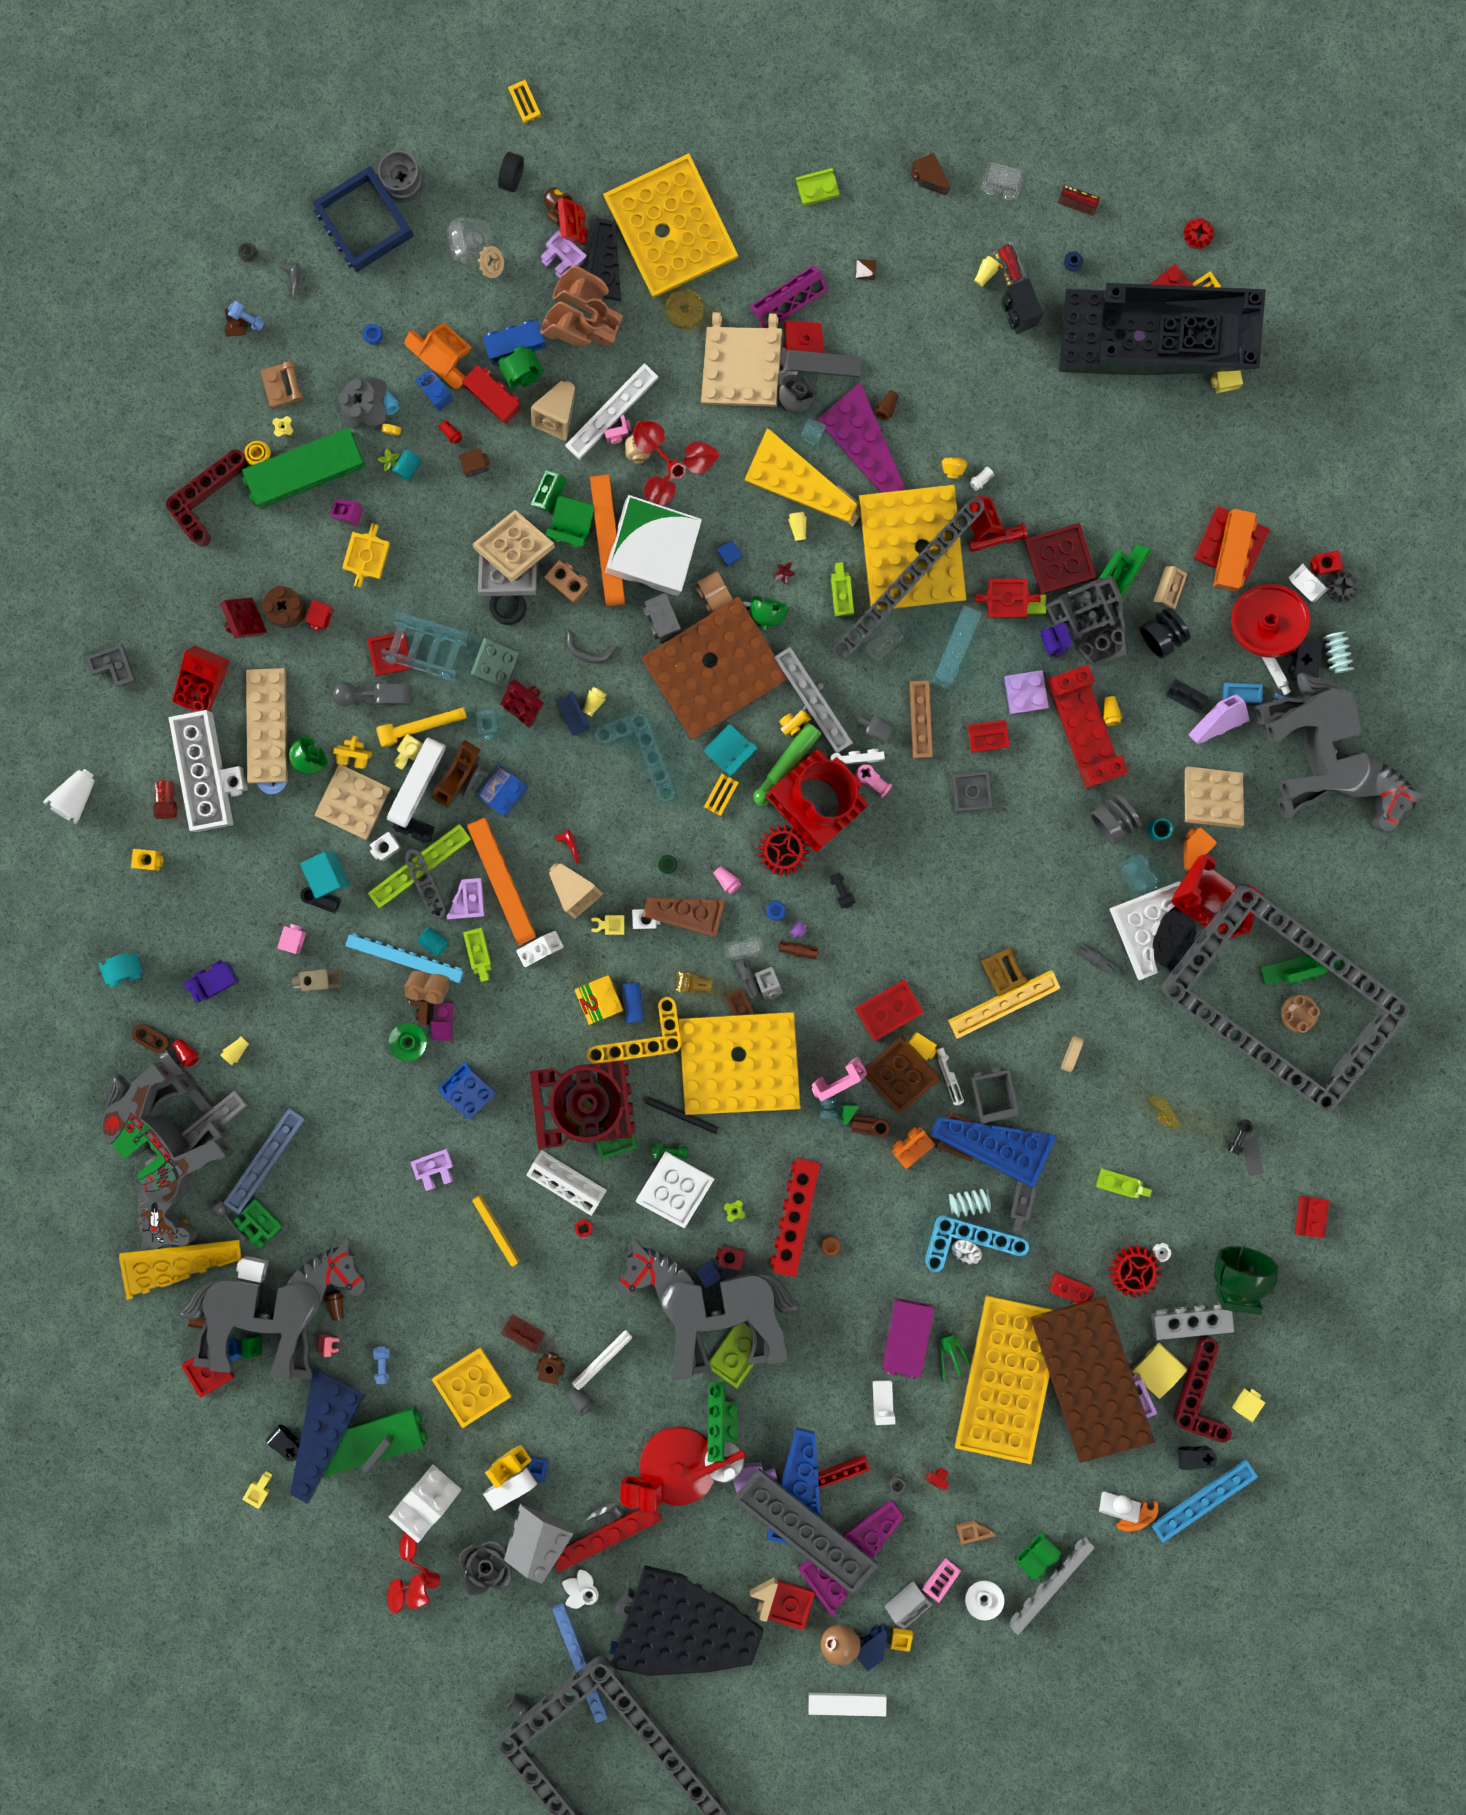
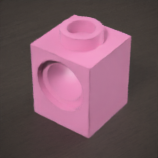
(292, 939)

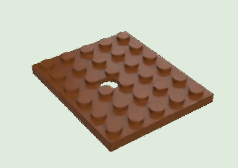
(709, 695)

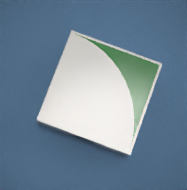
(653, 545)

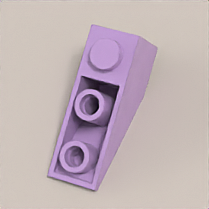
(1223, 717)

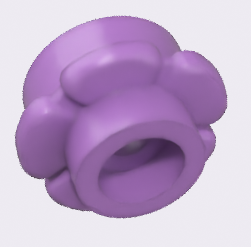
(798, 930)

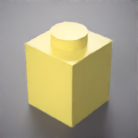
(1248, 1404)

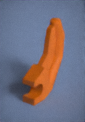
(1146, 1517)

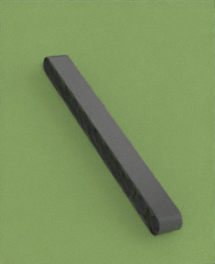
(912, 570)

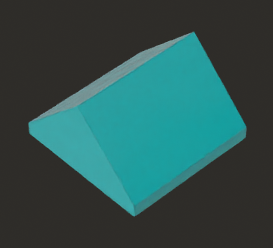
(324, 874)

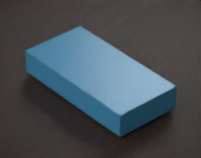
(1248, 692)

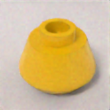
(257, 452)
(954, 466)

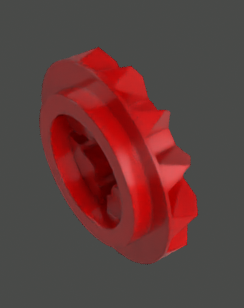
(1191, 237)

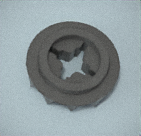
(1336, 593)

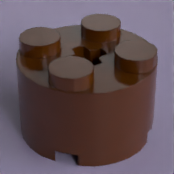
(273, 604)

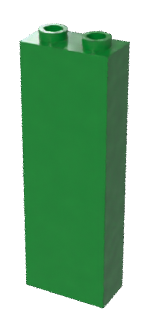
(303, 468)
(365, 1437)

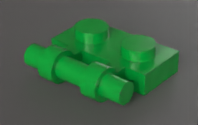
(614, 1147)
(262, 1219)

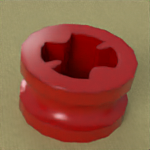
(585, 1233)

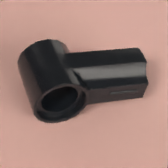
(327, 902)

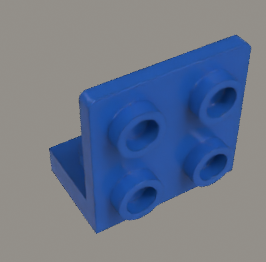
(466, 1091)

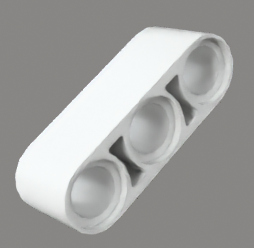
(513, 1488)

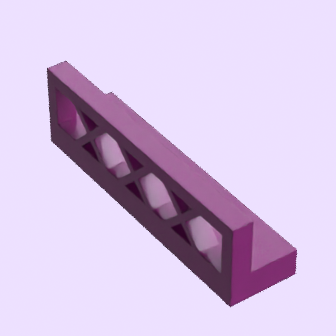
(787, 291)

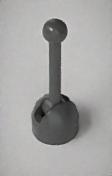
(220, 1210)

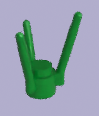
(949, 1344)

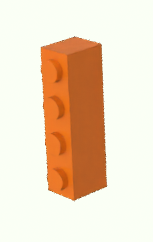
(1234, 550)

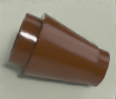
(886, 407)
(334, 1303)

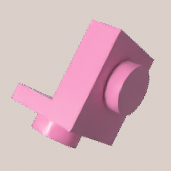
(617, 434)

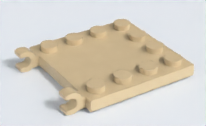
(742, 364)

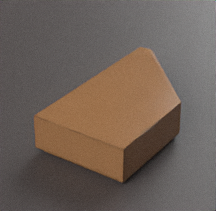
(973, 1531)

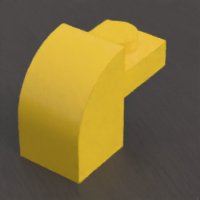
(508, 1465)

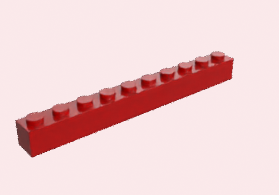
(843, 1471)

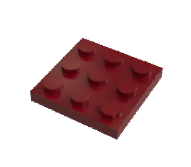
(1060, 558)

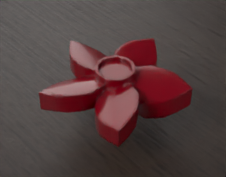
(784, 572)

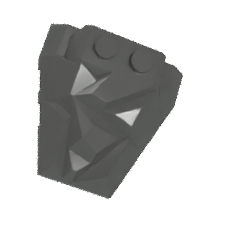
(1093, 619)

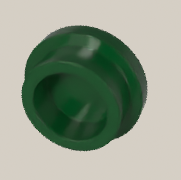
(667, 864)

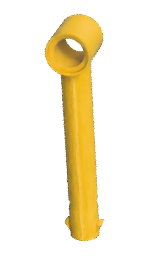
(389, 734)

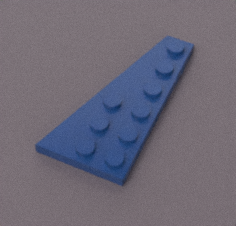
(1005, 1149)
(801, 1474)

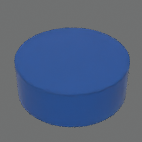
(372, 334)
(775, 910)

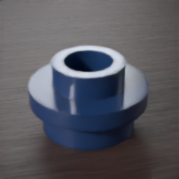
(1073, 266)

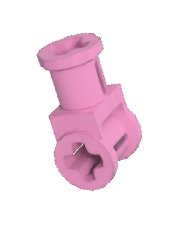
(874, 780)

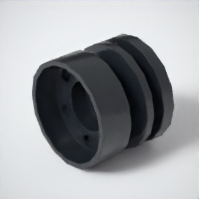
(1165, 632)

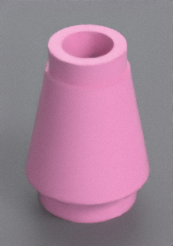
(727, 880)

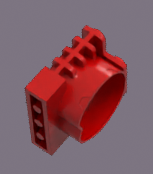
(801, 813)

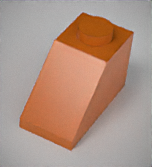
(1196, 844)

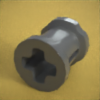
(516, 1705)

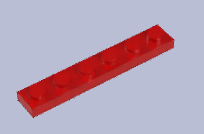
(606, 1537)

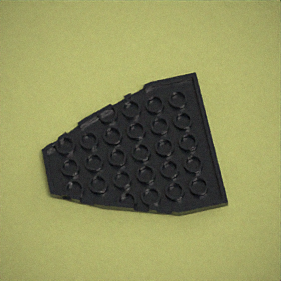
(682, 1629)

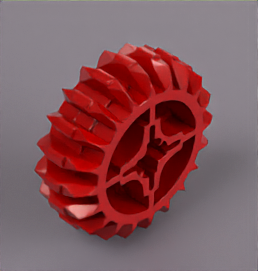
(767, 843)
(1127, 1275)

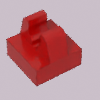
(938, 1479)

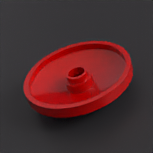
(1270, 620)
(671, 1459)

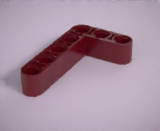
(202, 493)
(1198, 1392)

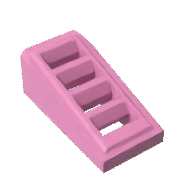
(931, 1582)

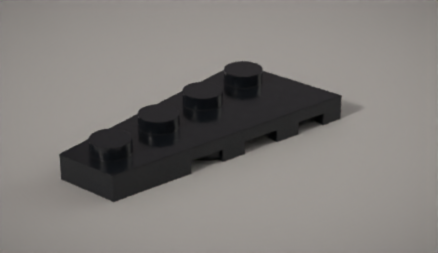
(604, 257)

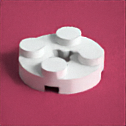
(730, 1471)

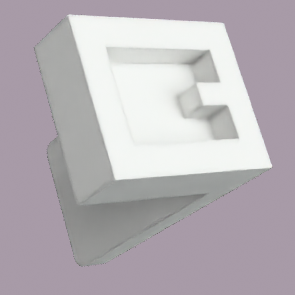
(540, 948)
(883, 1402)

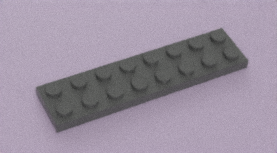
(806, 1531)

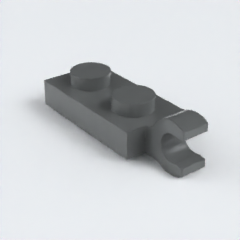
(1022, 1205)

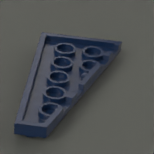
(326, 1420)

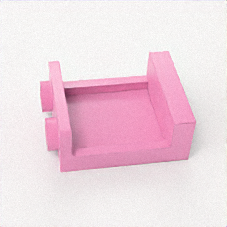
(856, 1074)

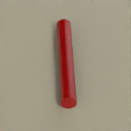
(717, 1465)

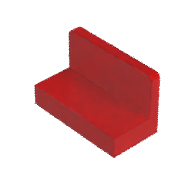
(987, 521)

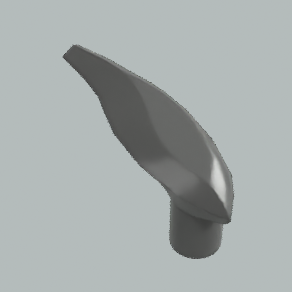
(295, 274)
(473, 778)
(604, 1509)

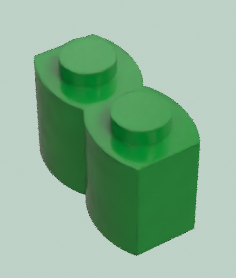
(1038, 1556)

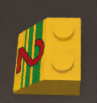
(599, 999)

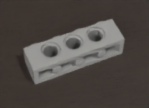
(1222, 1324)

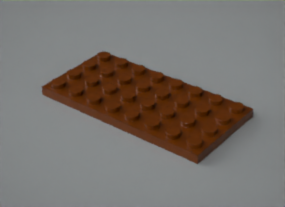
(1092, 1379)

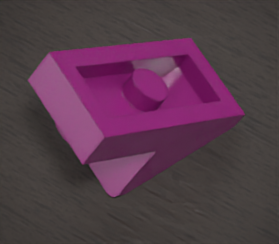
(347, 512)
(443, 1021)

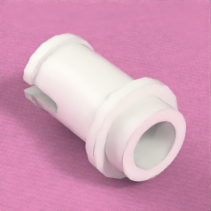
(984, 476)

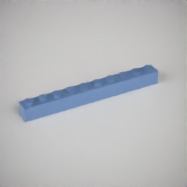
(578, 1657)

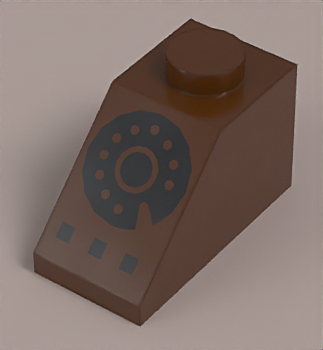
(930, 174)

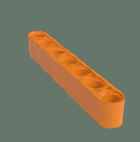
(606, 536)
(501, 881)

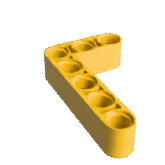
(643, 1043)

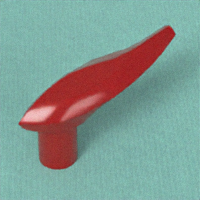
(568, 837)

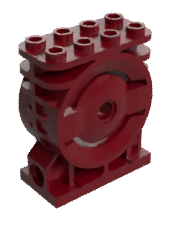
(615, 1127)

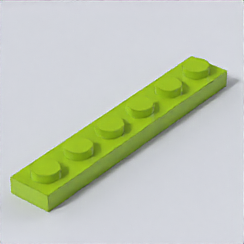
(433, 857)

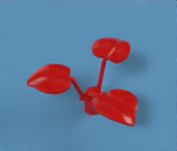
(698, 454)
(416, 1595)

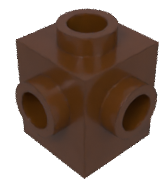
(549, 1374)

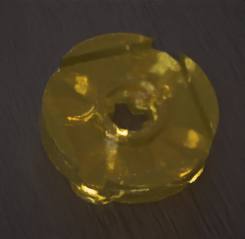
(675, 314)

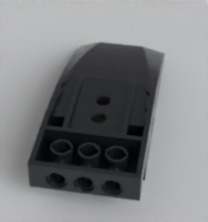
(1182, 325)

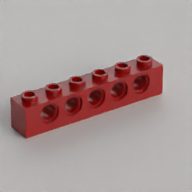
(790, 1265)

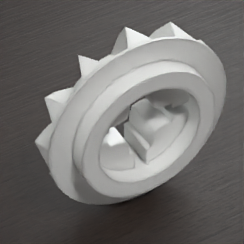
(962, 1248)

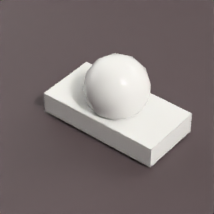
(1120, 1507)

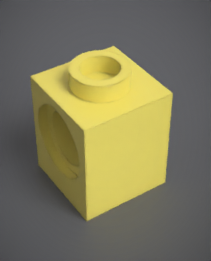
(1226, 381)

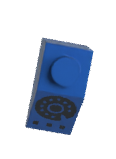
(434, 389)

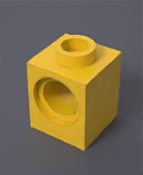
(139, 856)
(923, 1046)

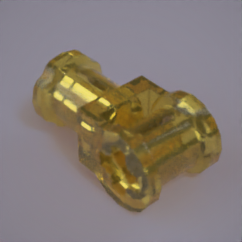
(691, 983)

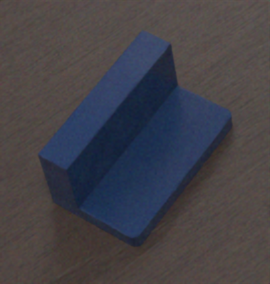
(573, 714)

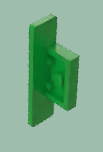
(1125, 568)
(1293, 970)
(721, 1421)

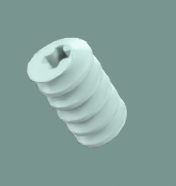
(1337, 652)
(968, 1202)

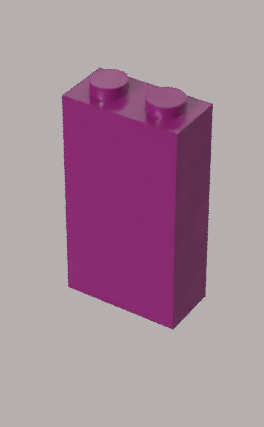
(907, 1338)

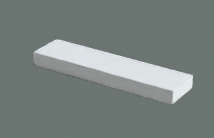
(847, 1704)

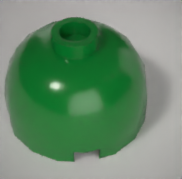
(767, 612)
(306, 757)

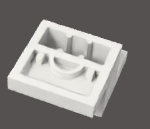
(425, 1503)

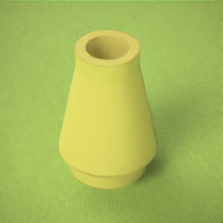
(987, 269)
(798, 525)
(594, 701)
(234, 1051)

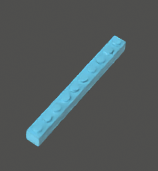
(401, 957)

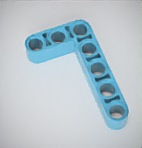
(971, 1236)

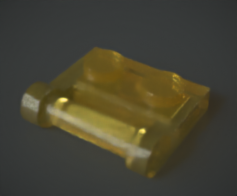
(1166, 1115)

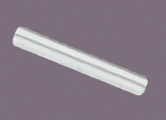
(602, 1360)

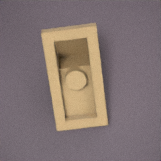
(765, 1592)

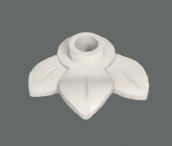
(577, 1590)

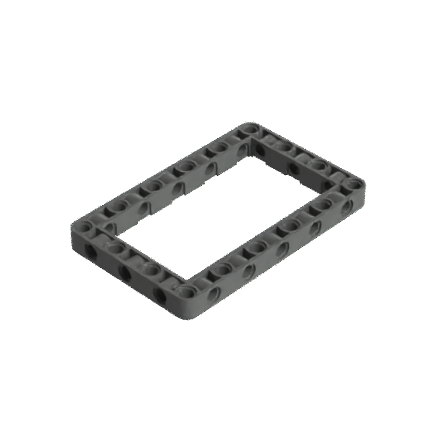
(1361, 1053)
(634, 1713)

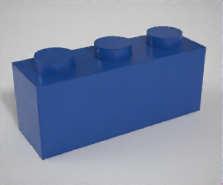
(506, 341)

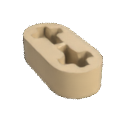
(1072, 1054)

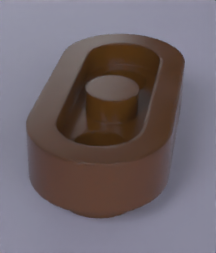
(151, 1038)

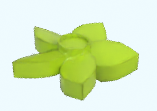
(389, 459)

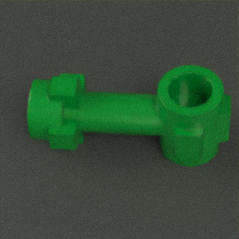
(659, 1149)

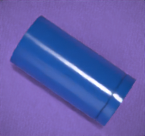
(632, 1002)

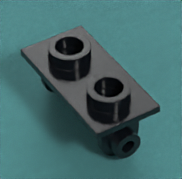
(1187, 696)
(418, 829)

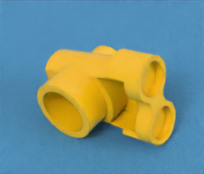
(791, 724)

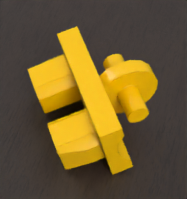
(361, 756)

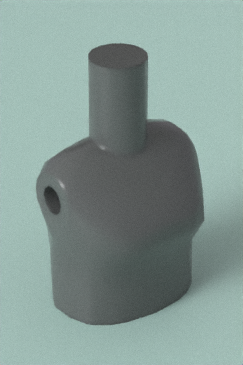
(876, 728)

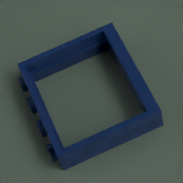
(382, 248)

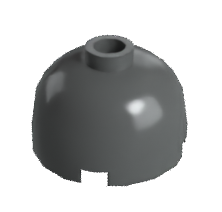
(797, 394)

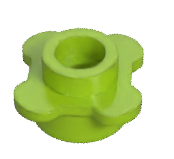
(730, 1207)

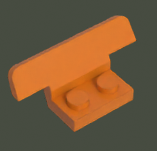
(440, 352)

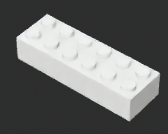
(199, 771)

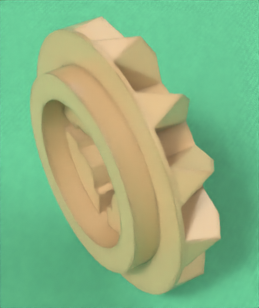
(497, 264)

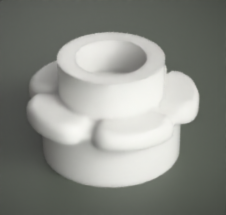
(1166, 1252)

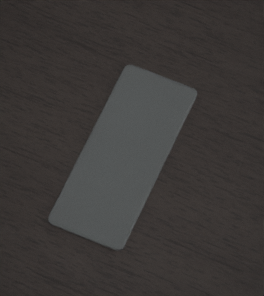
(1252, 1156)

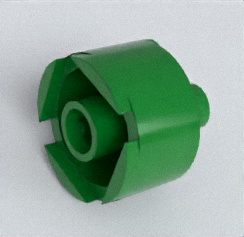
(520, 367)

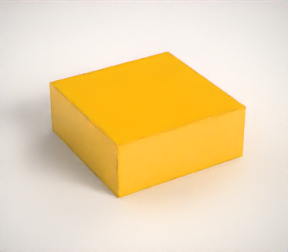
(901, 1639)

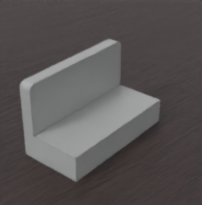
(908, 1605)

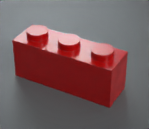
(492, 394)

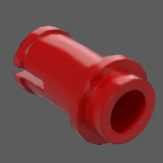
(453, 435)

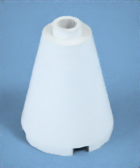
(72, 795)

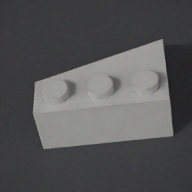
(536, 1543)

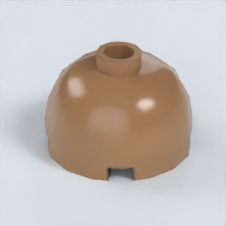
(840, 1645)

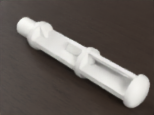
(1277, 674)
(949, 1076)

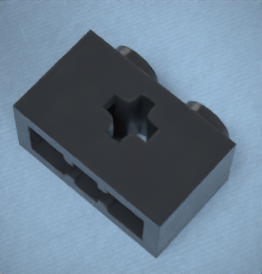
(1312, 654)

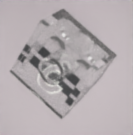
(468, 238)

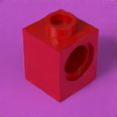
(1334, 563)
(318, 616)

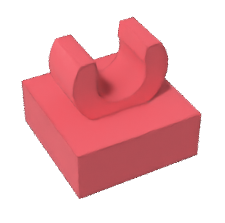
(325, 1345)

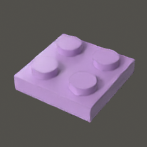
(1026, 692)

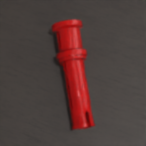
(1007, 535)

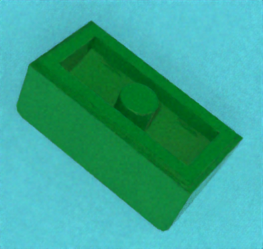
(548, 491)
(848, 1111)

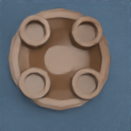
(1299, 1013)

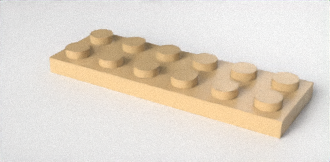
(266, 726)

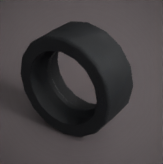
(510, 172)
(510, 620)

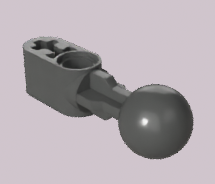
(380, 694)

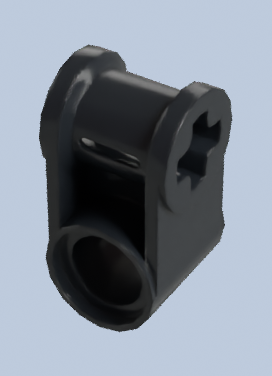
(283, 1442)
(1193, 1457)

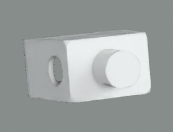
(1308, 583)

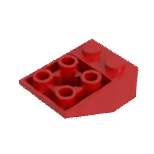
(199, 679)

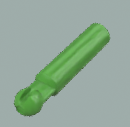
(788, 761)

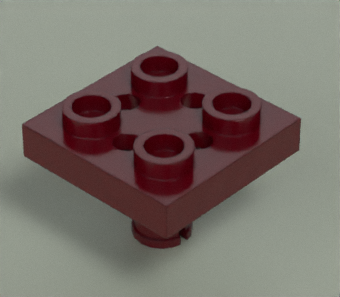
(239, 619)
(522, 702)

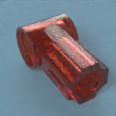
(165, 806)

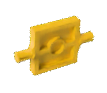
(366, 555)

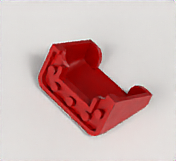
(1205, 892)

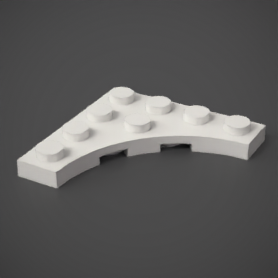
(1138, 924)

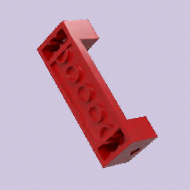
(1085, 727)

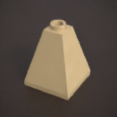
(554, 410)
(573, 890)

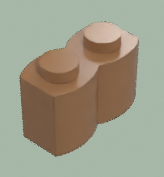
(713, 591)
(427, 987)

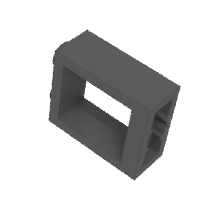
(998, 1114)

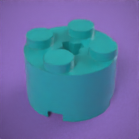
(121, 969)

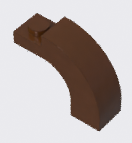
(457, 775)

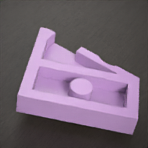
(468, 900)

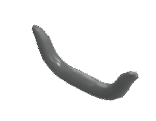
(586, 656)

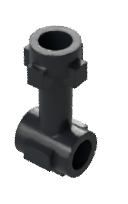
(846, 899)
(1244, 1127)

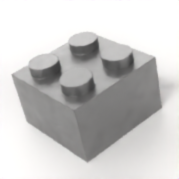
(663, 618)

